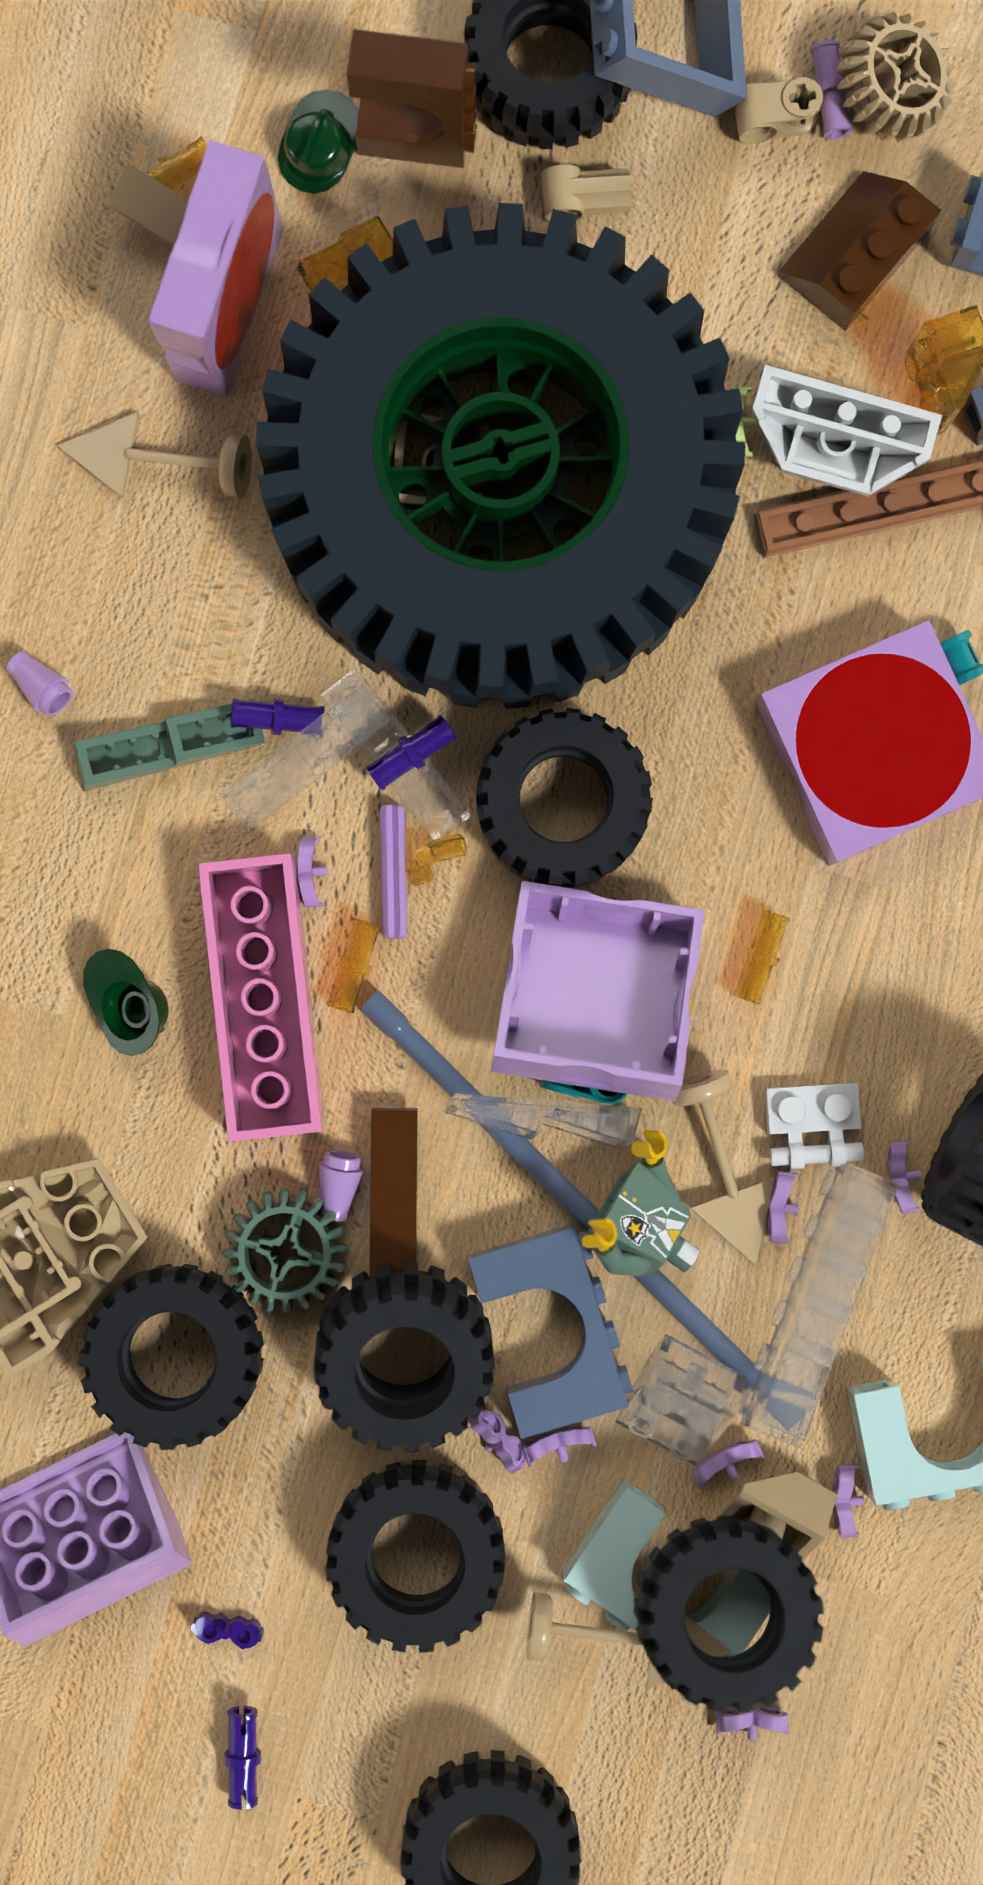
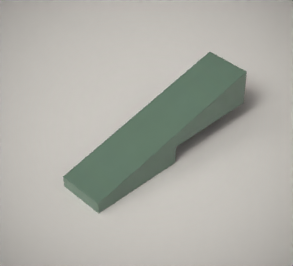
(161, 746)

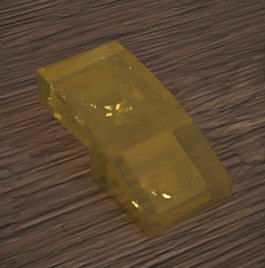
(332, 260)

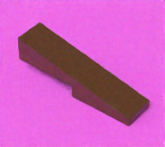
(393, 1187)

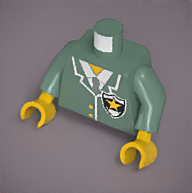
(642, 1217)

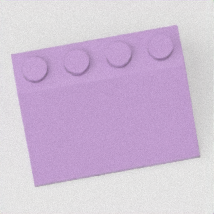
(83, 1538)

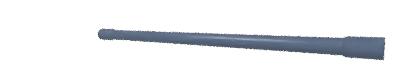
(396, 1026)

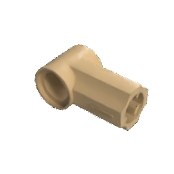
(585, 191)

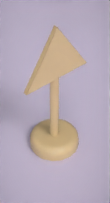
(110, 449)
(740, 1212)
(541, 1627)

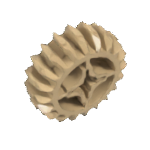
(907, 73)

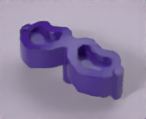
(214, 1627)

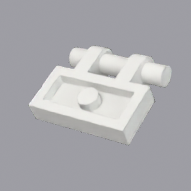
(813, 1110)

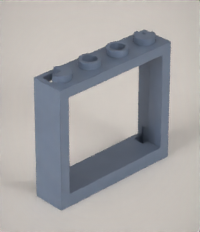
(710, 89)

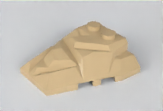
(58, 1251)

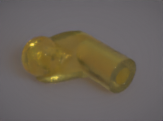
(430, 853)

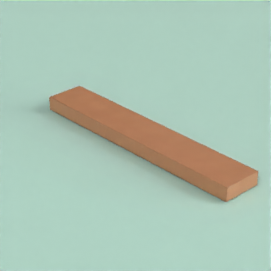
(854, 515)

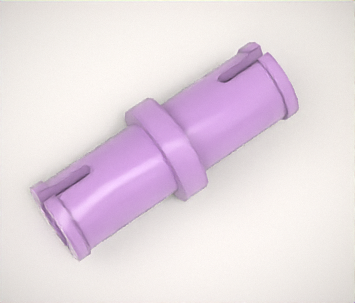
(834, 116)

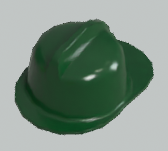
(319, 141)
(125, 1002)

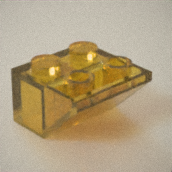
(947, 362)

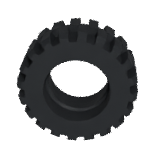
(532, 107)
(577, 737)
(956, 1172)
(121, 1392)
(414, 1411)
(404, 1616)
(778, 1653)
(485, 1789)

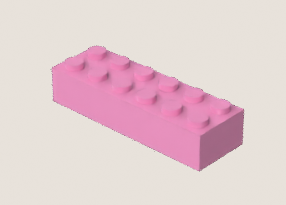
(261, 997)

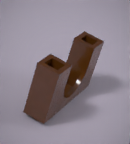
(413, 98)

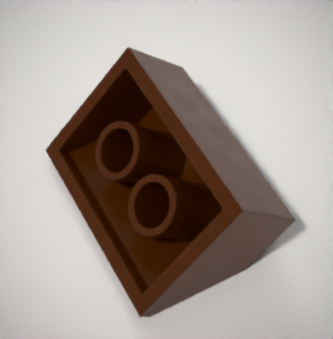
(859, 245)

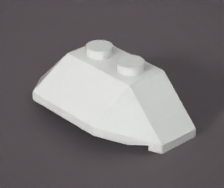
(840, 432)

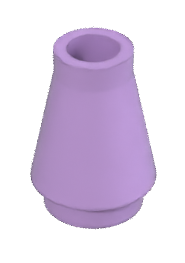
(42, 686)
(338, 1182)

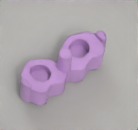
(306, 871)
(898, 1174)
(777, 1207)
(493, 1431)
(558, 1441)
(726, 1458)
(843, 1486)
(763, 1717)

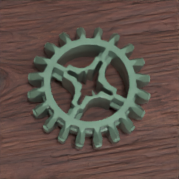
(307, 1256)

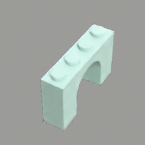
(890, 1461)
(605, 1561)

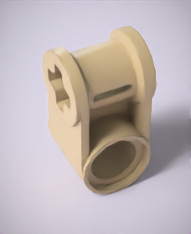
(774, 109)

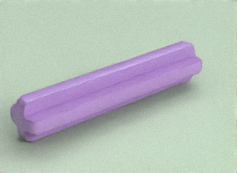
(393, 871)

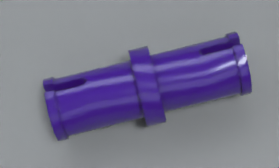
(273, 716)
(411, 752)
(242, 1757)

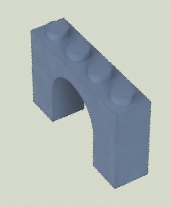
(591, 1381)

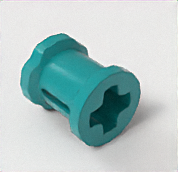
(962, 657)

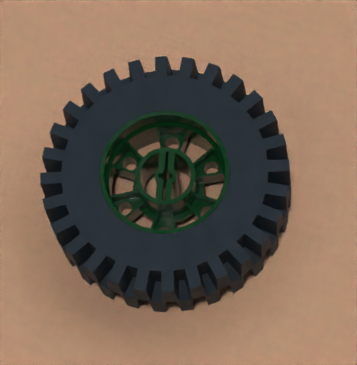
(538, 315)

